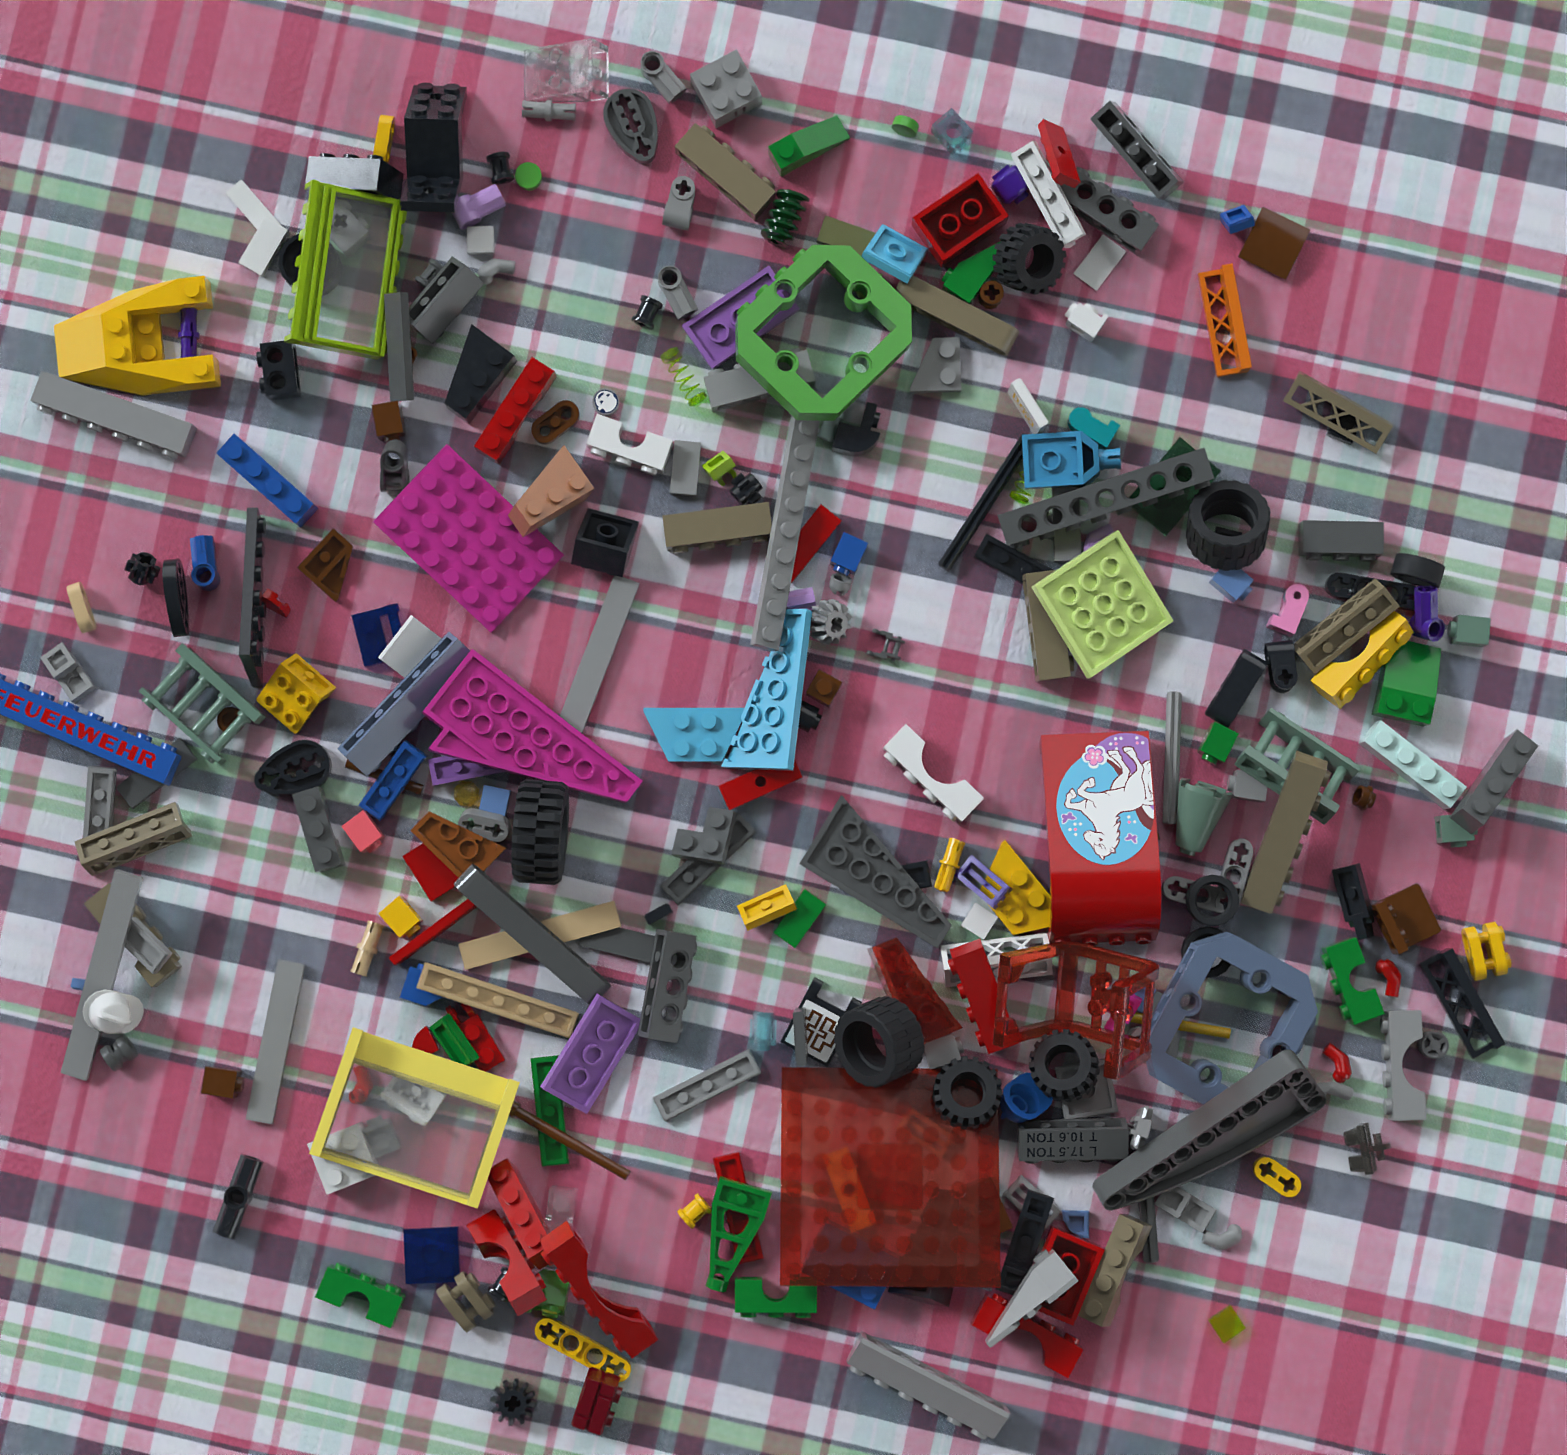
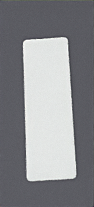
(250, 204)

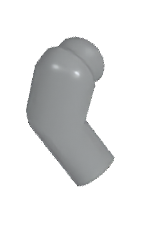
(1336, 1089)

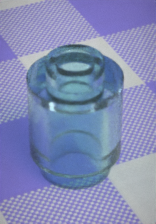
(762, 1031)

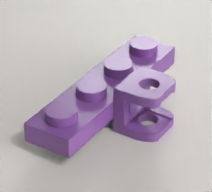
(450, 770)

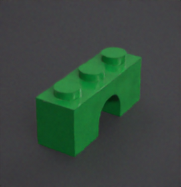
(1340, 960)
(383, 1300)
(752, 1300)

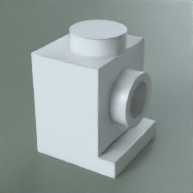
(1084, 320)

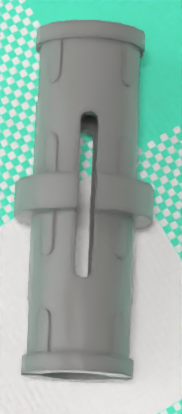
(548, 110)

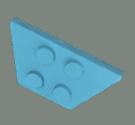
(694, 732)

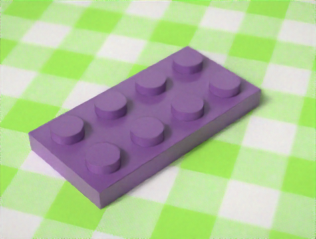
(714, 327)
(591, 1053)

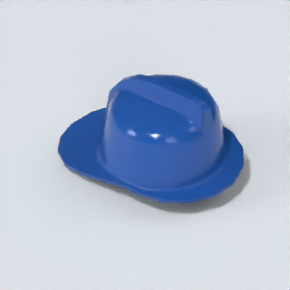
(1023, 1100)

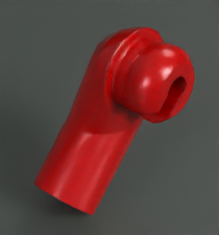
(1342, 1063)

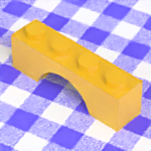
(1343, 680)

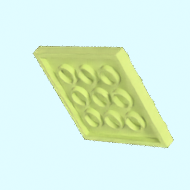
(1102, 604)

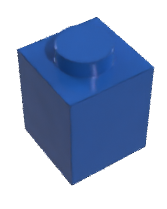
(848, 554)

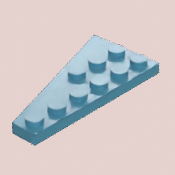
(774, 705)

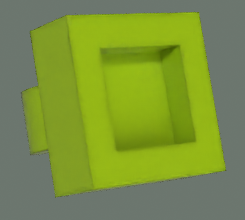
(718, 466)

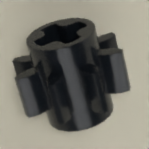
(746, 489)
(142, 568)

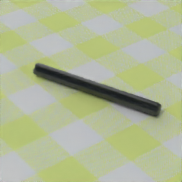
(982, 507)

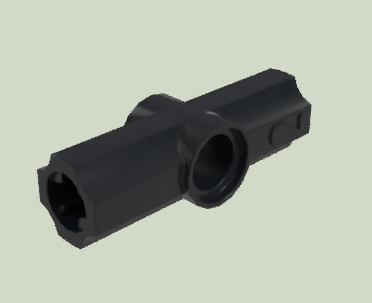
(231, 1213)

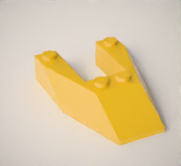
(123, 345)

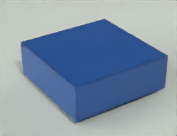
(1237, 219)

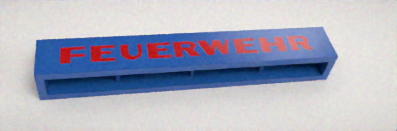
(88, 732)

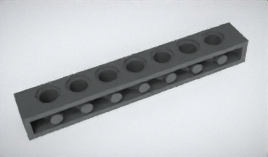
(1012, 520)

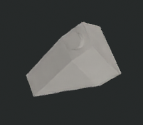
(1042, 1283)

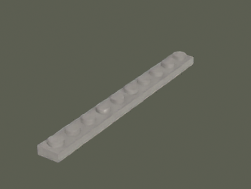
(784, 533)

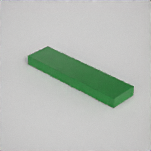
(551, 1111)

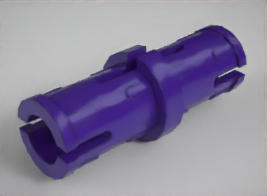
(188, 332)

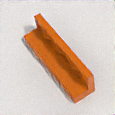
(1234, 318)

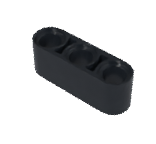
(1236, 688)

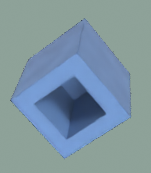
(1232, 584)

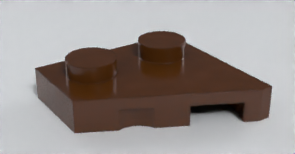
(328, 563)

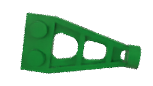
(743, 1199)

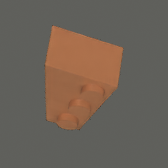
(551, 494)

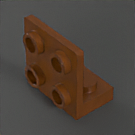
(1405, 918)

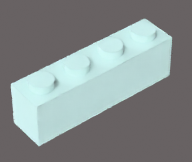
(1412, 765)

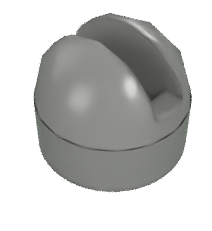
(840, 583)

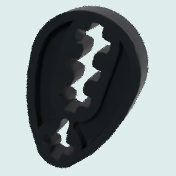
(176, 596)
(294, 753)

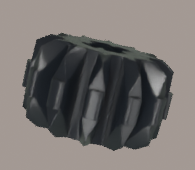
(521, 1408)

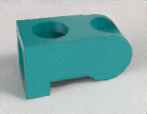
(1082, 420)

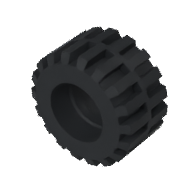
(1046, 259)
(1048, 1049)
(974, 1071)

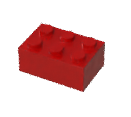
(959, 220)
(1082, 1260)

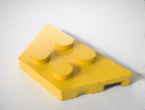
(1028, 903)

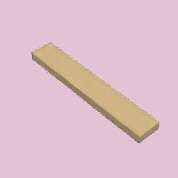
(566, 927)
(497, 1000)

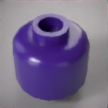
(1009, 185)

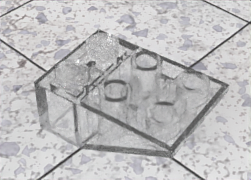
(567, 72)

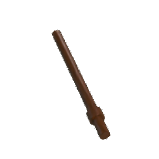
(567, 1140)

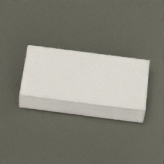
(263, 246)

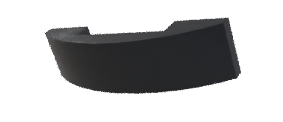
(1025, 1240)

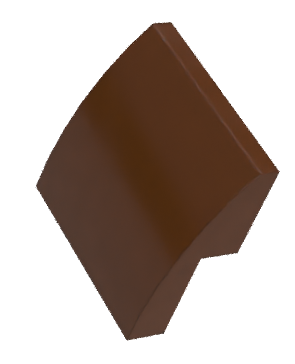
(1274, 243)

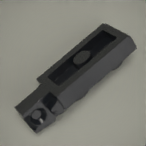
(1354, 899)

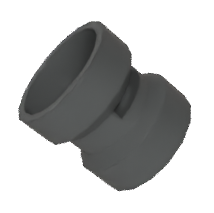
(119, 1052)

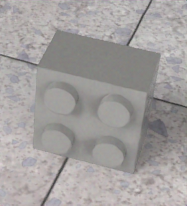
(726, 88)

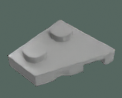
(940, 368)

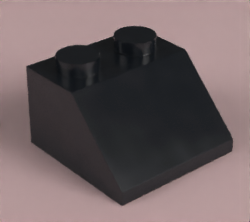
(604, 542)

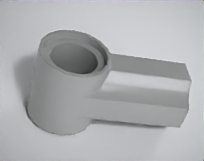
(663, 78)
(677, 294)

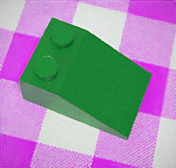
(1409, 685)

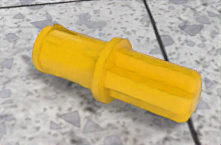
(949, 865)

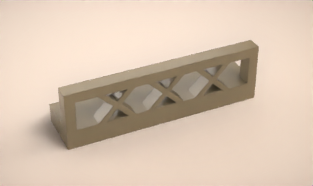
(1342, 402)
(1345, 626)
(158, 828)

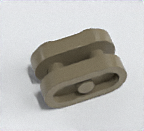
(481, 1303)

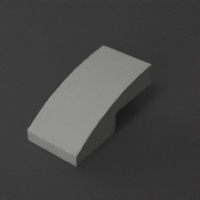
(68, 673)
(1186, 1208)

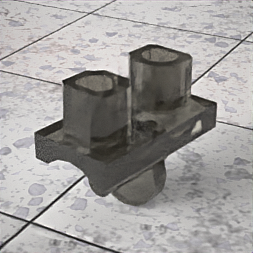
(1366, 1160)

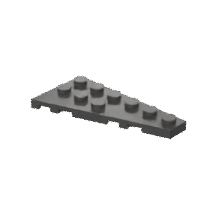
(863, 867)

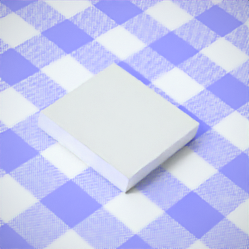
(409, 646)

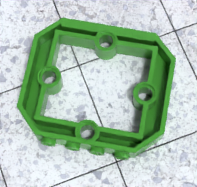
(854, 275)

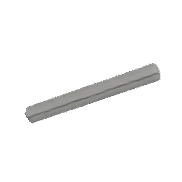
(1172, 756)

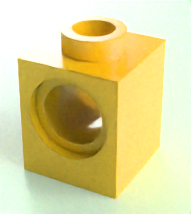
(401, 918)

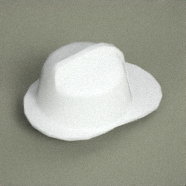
(112, 1011)

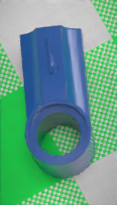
(204, 560)

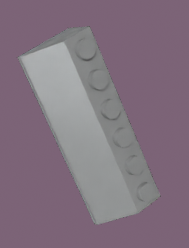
(928, 1386)

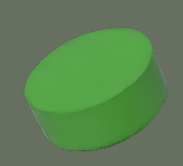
(905, 126)
(528, 176)

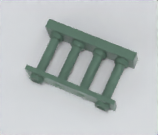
(227, 696)
(1274, 774)

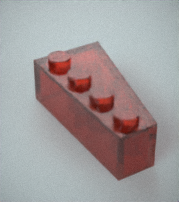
(906, 983)

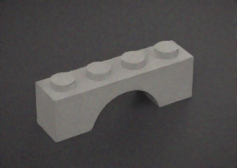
(1400, 1031)

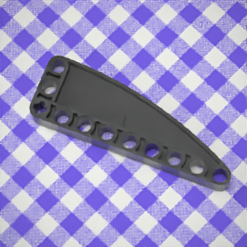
(1216, 1133)

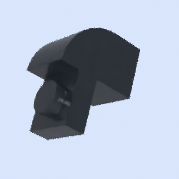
(856, 440)

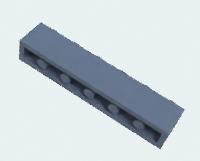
(403, 707)

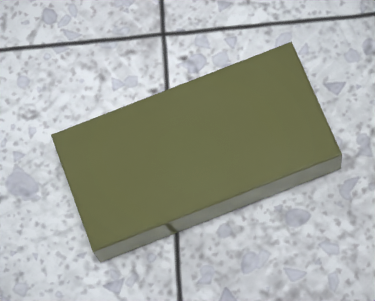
(842, 233)

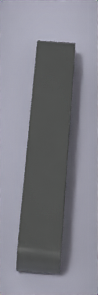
(531, 934)

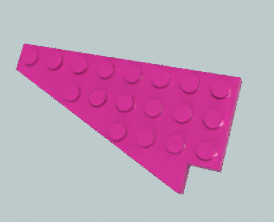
(508, 729)

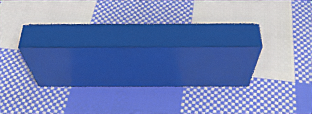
(392, 780)

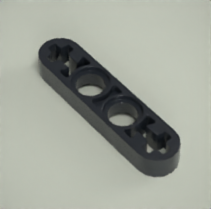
(1345, 579)

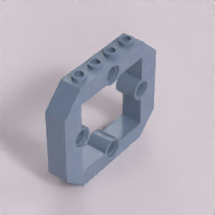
(1187, 980)

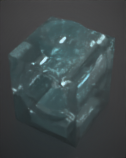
(948, 121)

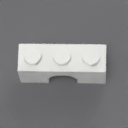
(650, 455)

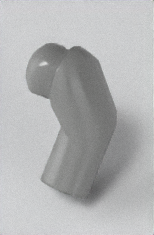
(494, 266)
(1225, 1240)

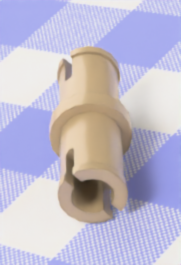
(367, 948)

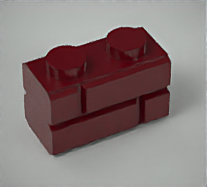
(596, 1400)

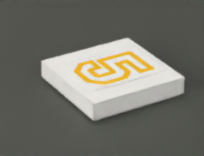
(1027, 406)

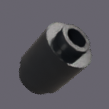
(809, 717)

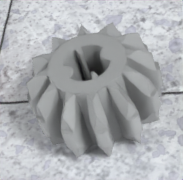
(829, 621)

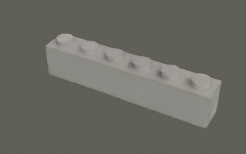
(113, 414)

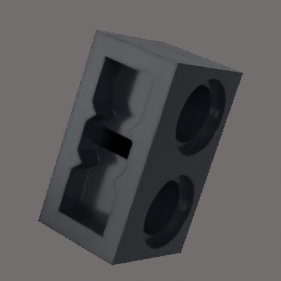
(286, 368)

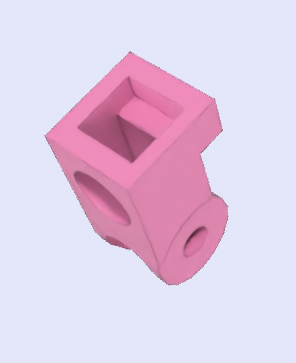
(1294, 604)

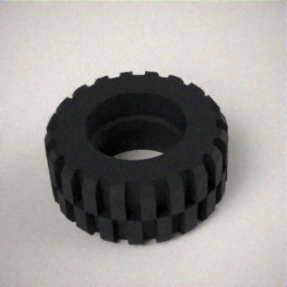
(540, 832)

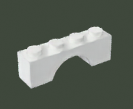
(956, 798)

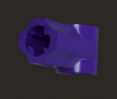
(1426, 621)

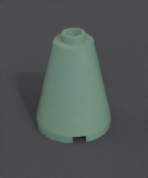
(1198, 814)

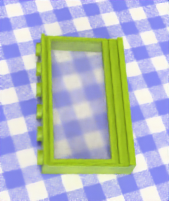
(345, 270)

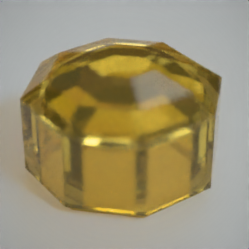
(466, 793)

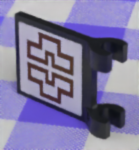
(820, 1024)

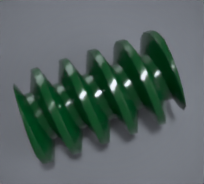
(783, 217)

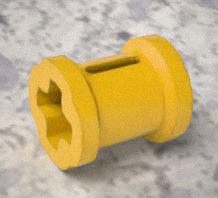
(694, 1211)

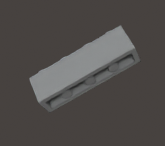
(738, 387)

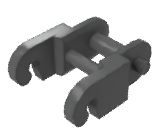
(888, 636)

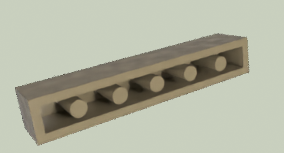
(1284, 832)

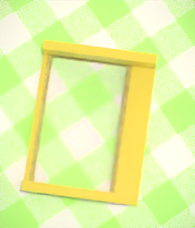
(414, 1118)

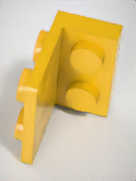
(294, 692)

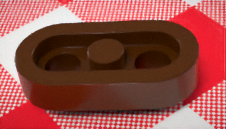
(555, 422)

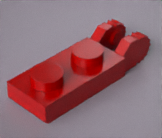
(479, 1038)

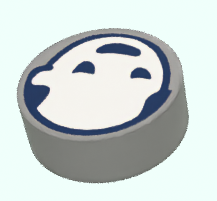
(606, 402)

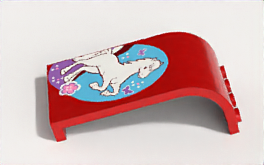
(1101, 838)

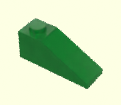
(806, 144)
(970, 275)

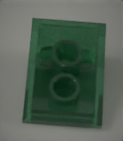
(1168, 511)

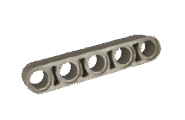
(958, 315)

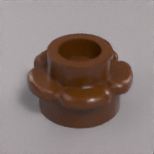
(1364, 797)

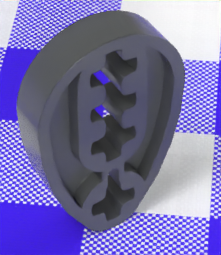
(618, 126)

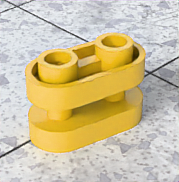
(1493, 937)

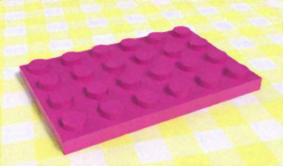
(466, 540)

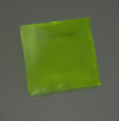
(1226, 1323)

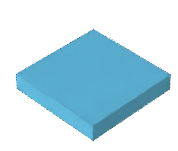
(894, 253)

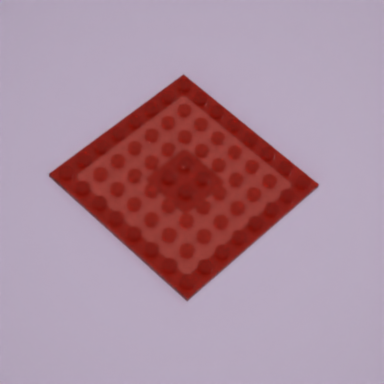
(885, 1185)

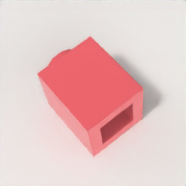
(364, 832)

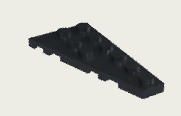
(253, 608)

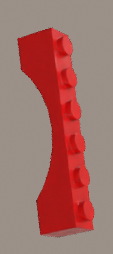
(626, 1323)

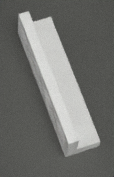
(1048, 194)
(995, 947)

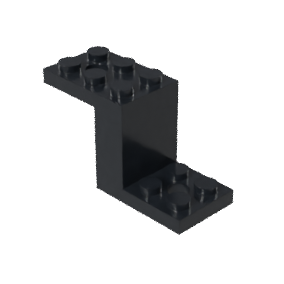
(433, 148)

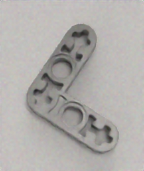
(1216, 893)

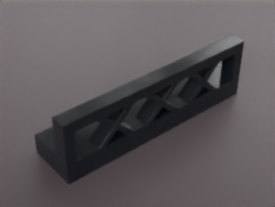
(1471, 998)

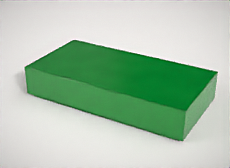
(798, 922)
(453, 1041)

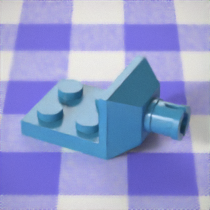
(1064, 460)

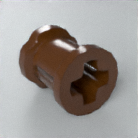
(997, 290)

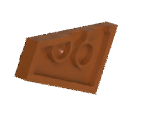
(455, 844)

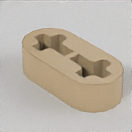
(81, 607)

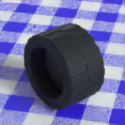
(1230, 499)
(898, 1031)

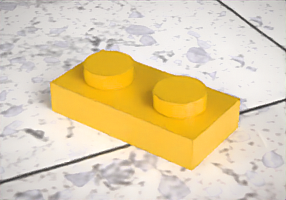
(766, 907)

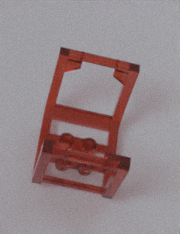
(1102, 1000)

